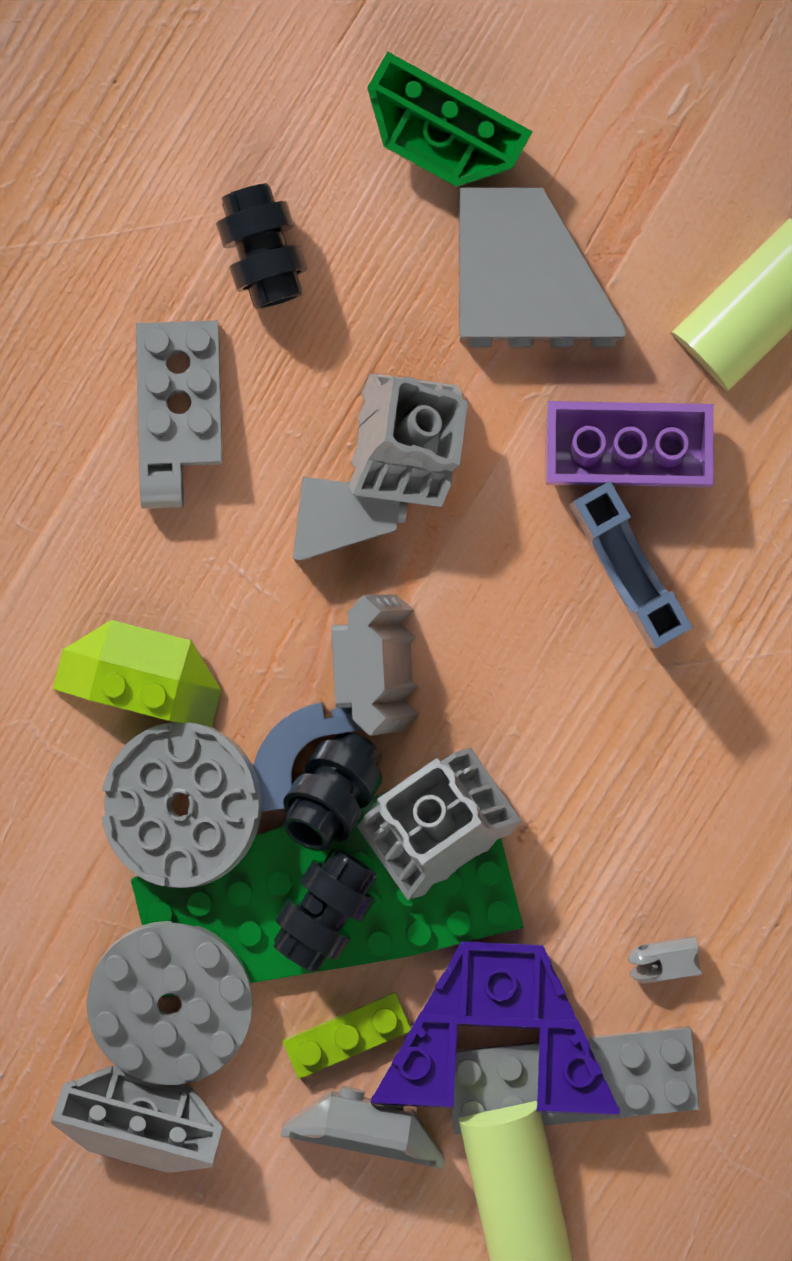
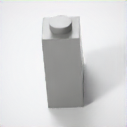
(337, 519)

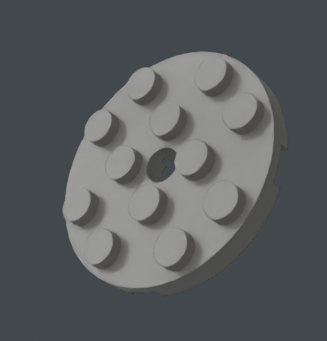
(221, 811)
(161, 1044)

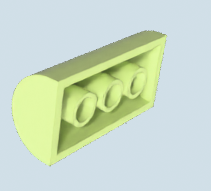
(744, 313)
(515, 1184)

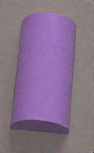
(629, 444)

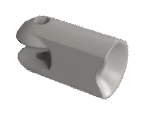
(665, 960)

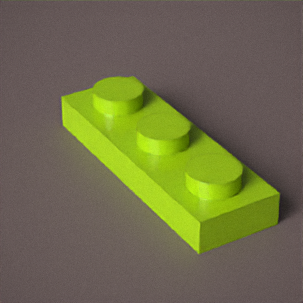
(346, 1035)

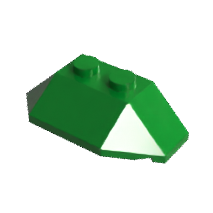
(441, 125)

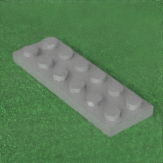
(643, 1069)

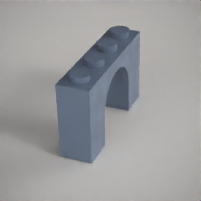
(644, 596)

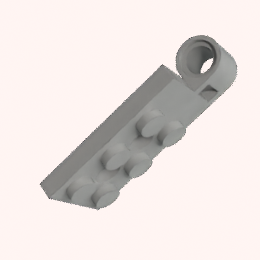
(169, 438)

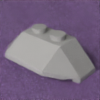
(138, 1121)
(354, 1124)

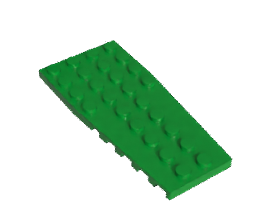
(244, 904)

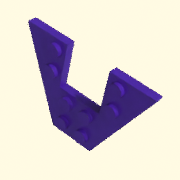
(500, 989)

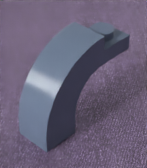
(286, 739)

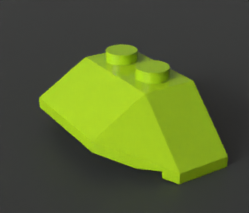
(140, 673)

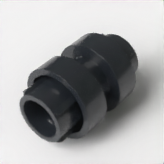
(257, 230)
(328, 798)
(342, 889)

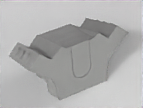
(408, 439)
(375, 664)
(437, 821)

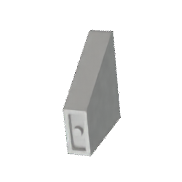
(526, 275)

